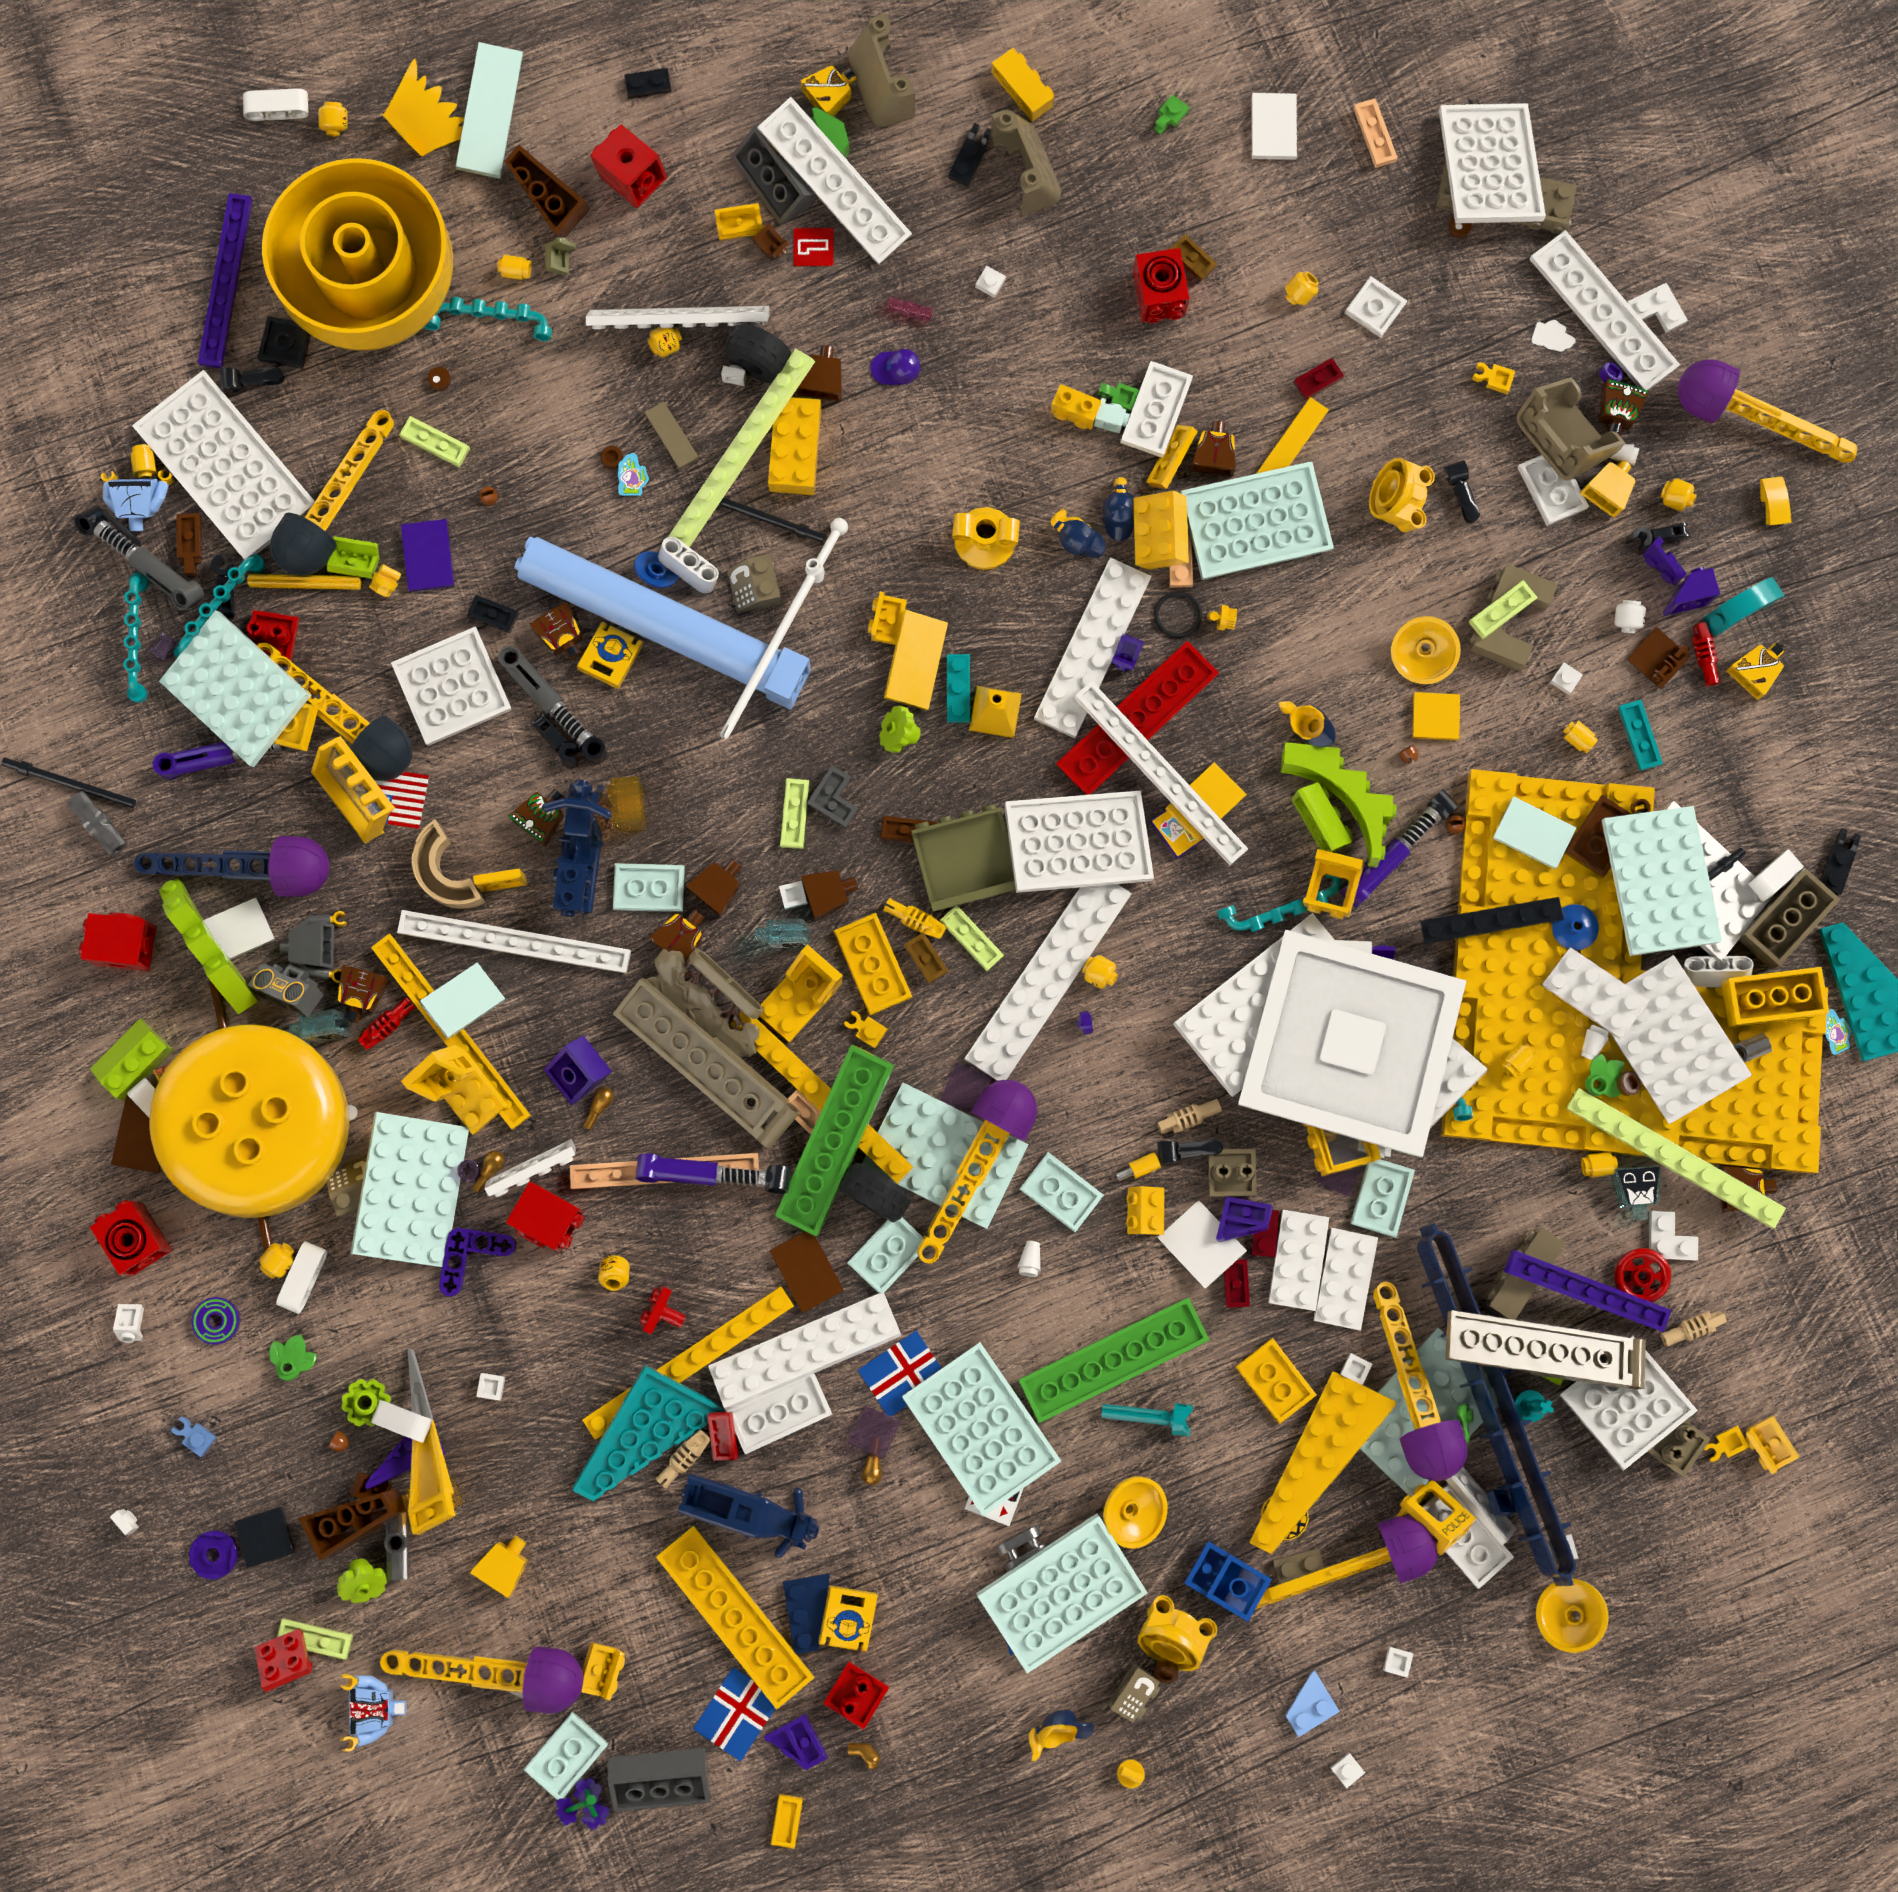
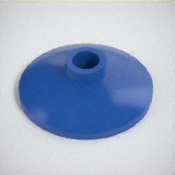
(653, 571)
(1568, 936)

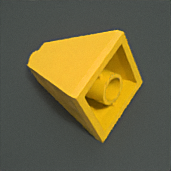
(995, 711)

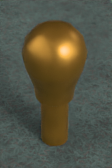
(601, 1100)
(491, 1164)
(872, 1470)

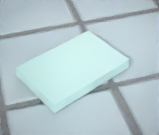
(1534, 833)
(648, 887)
(462, 1001)
(1061, 1192)
(1382, 1197)
(887, 1254)
(566, 1756)

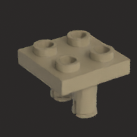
(1232, 1173)
(1680, 1448)

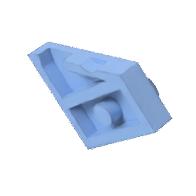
(1311, 1706)

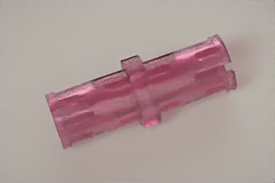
(909, 308)

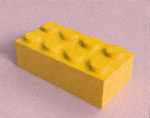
(795, 447)
(1775, 997)

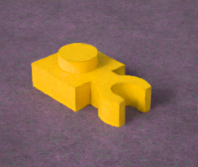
(1498, 378)
(868, 1030)
(1729, 1442)

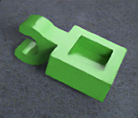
(1171, 113)
(1122, 395)

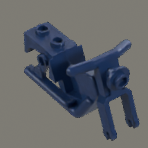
(580, 848)
(748, 1513)

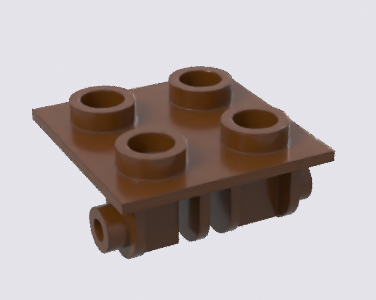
(1659, 657)

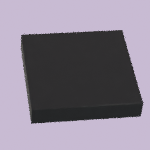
(284, 343)
(264, 1537)

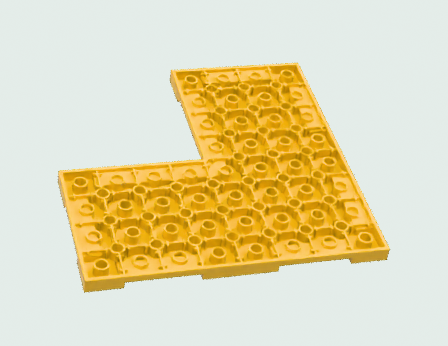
(1755, 1124)

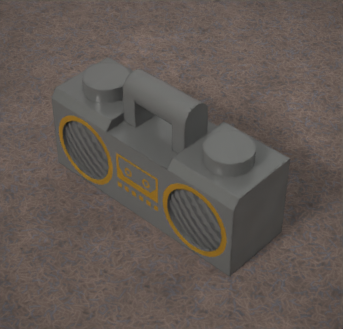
(280, 988)

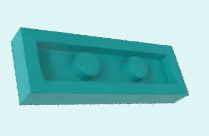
(958, 688)
(1640, 735)

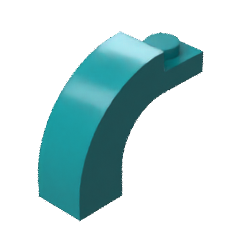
(1743, 605)

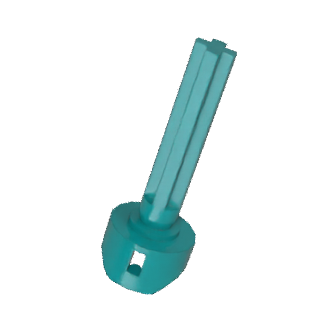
(1531, 1405)
(1175, 1419)

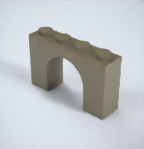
(1500, 645)

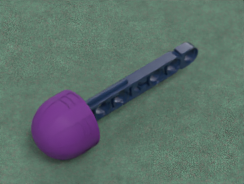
(294, 865)

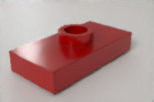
(722, 1436)

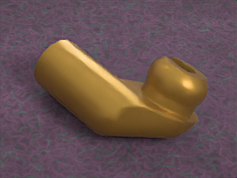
(867, 1752)

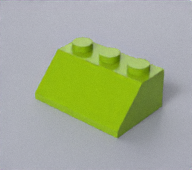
(1322, 818)
(131, 1059)

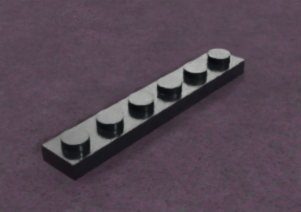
(1491, 920)

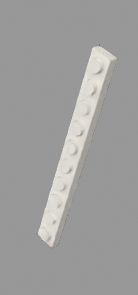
(1161, 773)
(514, 941)

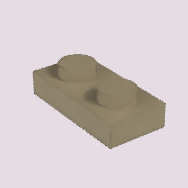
(1297, 1565)

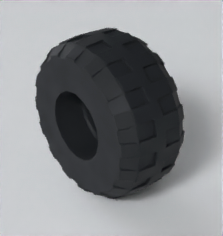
(756, 352)
(875, 1192)

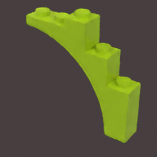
(1325, 766)
(204, 946)

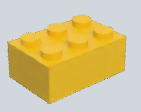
(1161, 530)

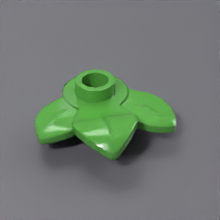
(1606, 1073)
(292, 1354)
(1465, 1416)

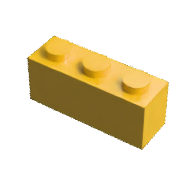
(1023, 84)

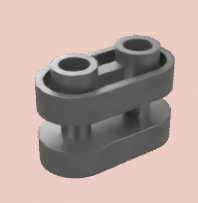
(1009, 1545)

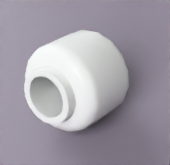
(1630, 616)

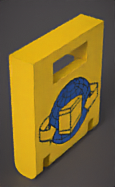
(612, 650)
(846, 1623)

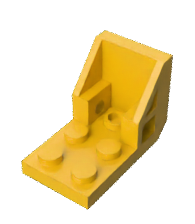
(800, 994)
(458, 1080)

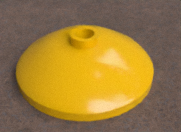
(1425, 665)
(1144, 1515)
(1556, 1617)

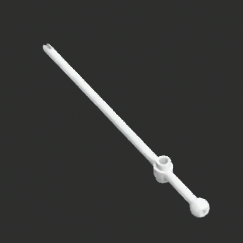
(815, 574)

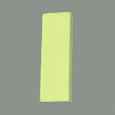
(434, 441)
(1503, 609)
(794, 813)
(971, 938)
(320, 1639)

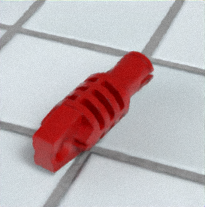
(1706, 653)
(385, 1024)

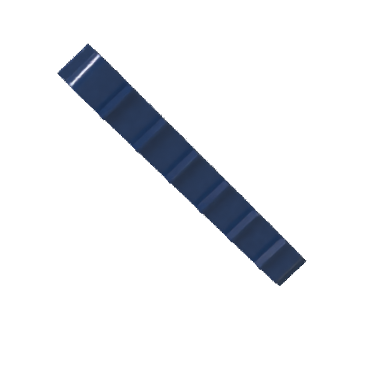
(1509, 1413)

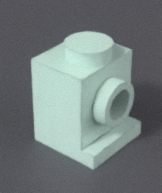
(1111, 417)

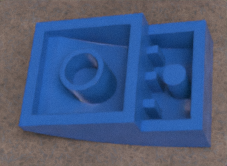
(1227, 1581)

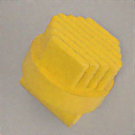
(385, 581)
(1225, 617)
(1130, 1773)

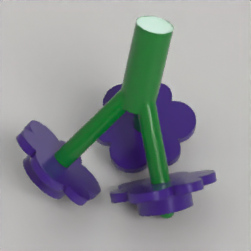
(587, 1792)

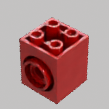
(628, 165)
(1160, 285)
(118, 941)
(545, 1218)
(116, 1232)

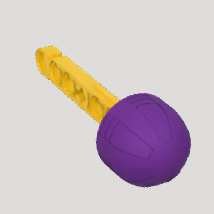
(1711, 388)
(1007, 1110)
(1435, 1447)
(1407, 1546)
(548, 1680)

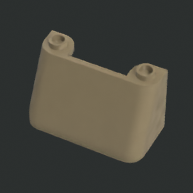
(884, 97)
(1039, 180)
(1563, 431)

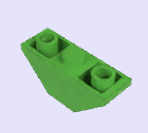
(832, 129)

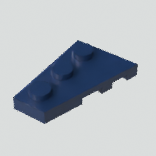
(805, 1609)

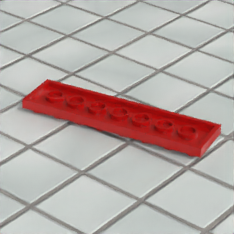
(1147, 709)

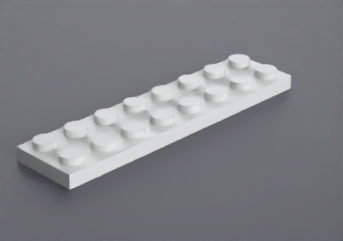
(834, 180)
(1604, 311)
(668, 316)
(1092, 645)
(804, 1351)

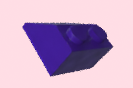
(1694, 592)
(577, 1070)

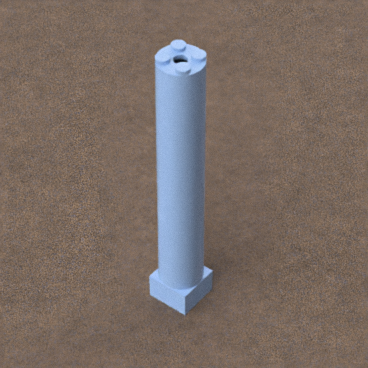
(661, 620)

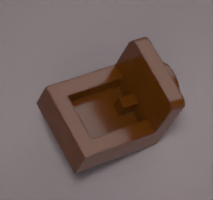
(770, 242)
(359, 1490)

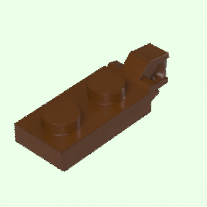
(189, 542)

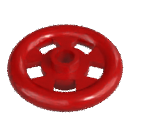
(1649, 1256)

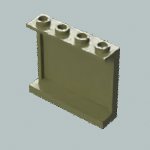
(964, 857)

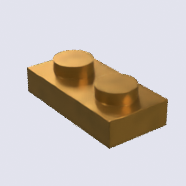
(1194, 258)
(926, 958)

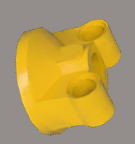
(1400, 494)
(982, 552)
(1175, 1635)

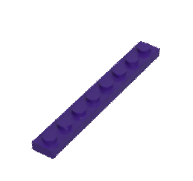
(225, 281)
(1587, 1290)

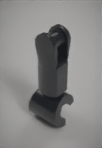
(232, 378)
(1457, 475)
(1666, 533)
(216, 564)
(557, 741)
(1171, 1151)

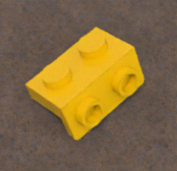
(1075, 407)
(887, 618)
(1145, 1210)
(1771, 1444)
(602, 1670)

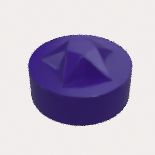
(1611, 372)
(1085, 1023)

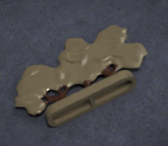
(699, 1002)

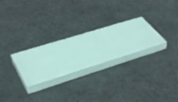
(489, 110)

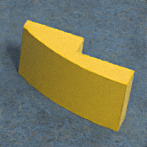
(1776, 500)

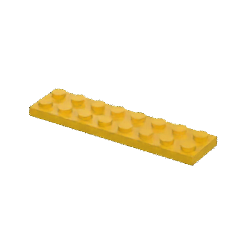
(735, 1617)

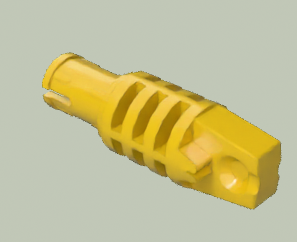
(916, 919)

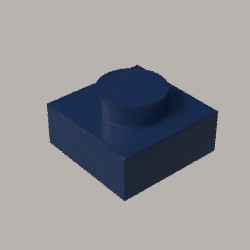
(1501, 1502)

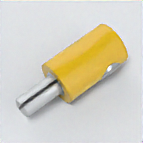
(1140, 1167)

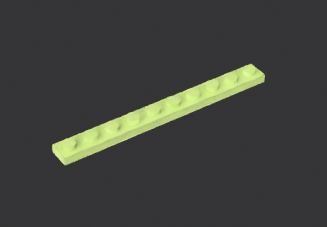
(742, 447)
(1675, 1158)

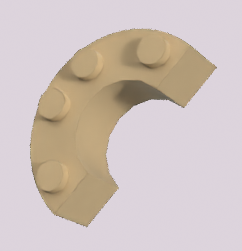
(426, 868)

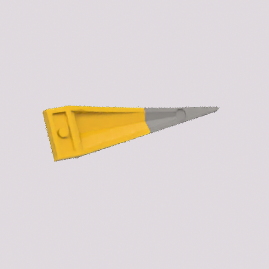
(430, 1483)

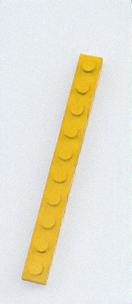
(418, 988)
(817, 1093)
(703, 1351)

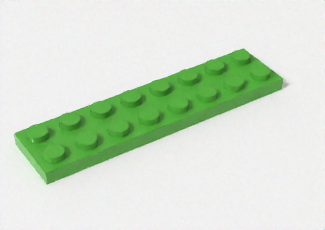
(834, 1140)
(1113, 1360)

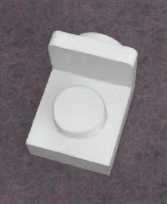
(128, 1322)

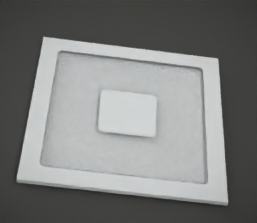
(1352, 1043)

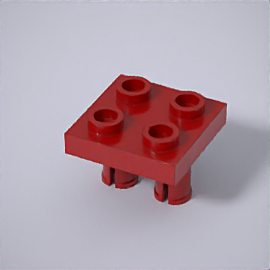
(275, 630)
(660, 1311)
(282, 1660)
(856, 1695)

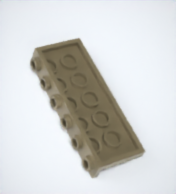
(1557, 201)

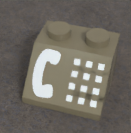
(754, 584)
(346, 1187)
(1134, 1693)

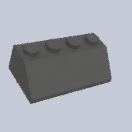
(772, 177)
(659, 1779)

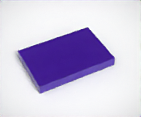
(427, 555)

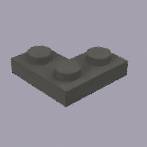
(827, 797)

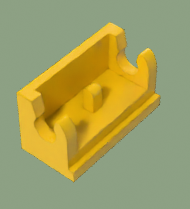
(738, 221)

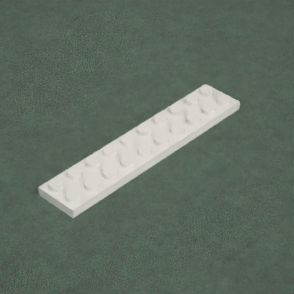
(1046, 979)

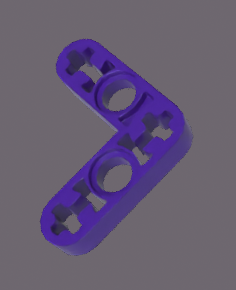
(469, 1245)

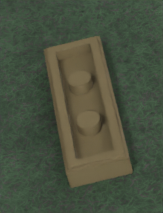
(671, 435)

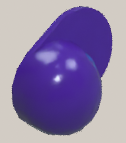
(895, 367)

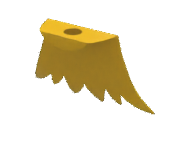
(419, 115)

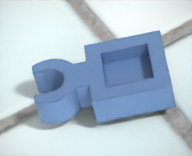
(197, 1437)

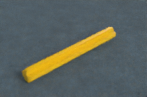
(304, 581)

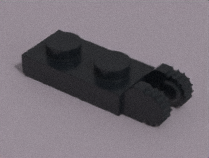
(969, 157)
(1839, 862)

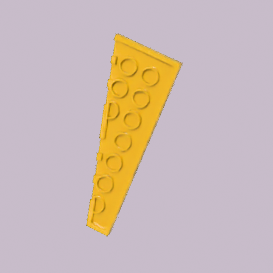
(1333, 1435)

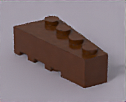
(550, 195)
(344, 1525)

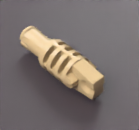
(1188, 1117)
(1694, 1327)
(684, 1457)

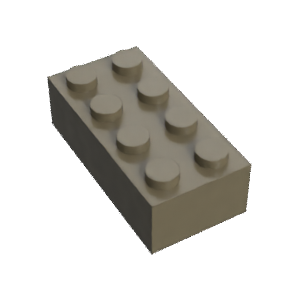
(1788, 918)
(1511, 1292)

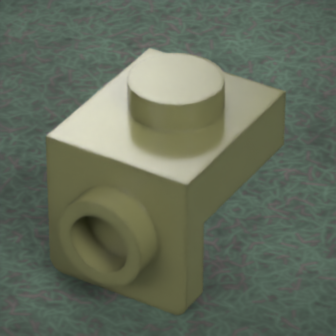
(558, 255)

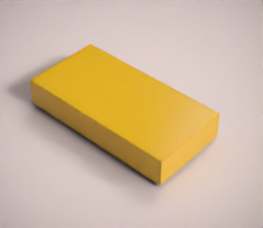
(786, 1821)

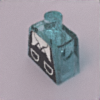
(794, 933)
(321, 1026)
(1637, 1188)

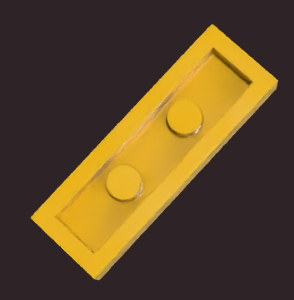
(1167, 466)

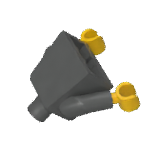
(313, 945)

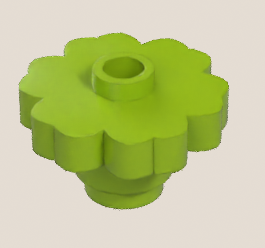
(898, 729)
(357, 1393)
(361, 1582)

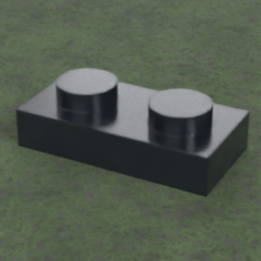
(647, 83)
(493, 614)

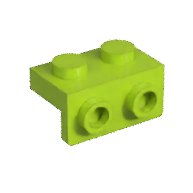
(354, 557)

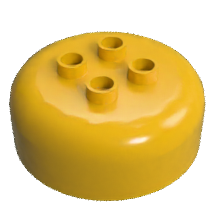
(358, 254)
(249, 1121)

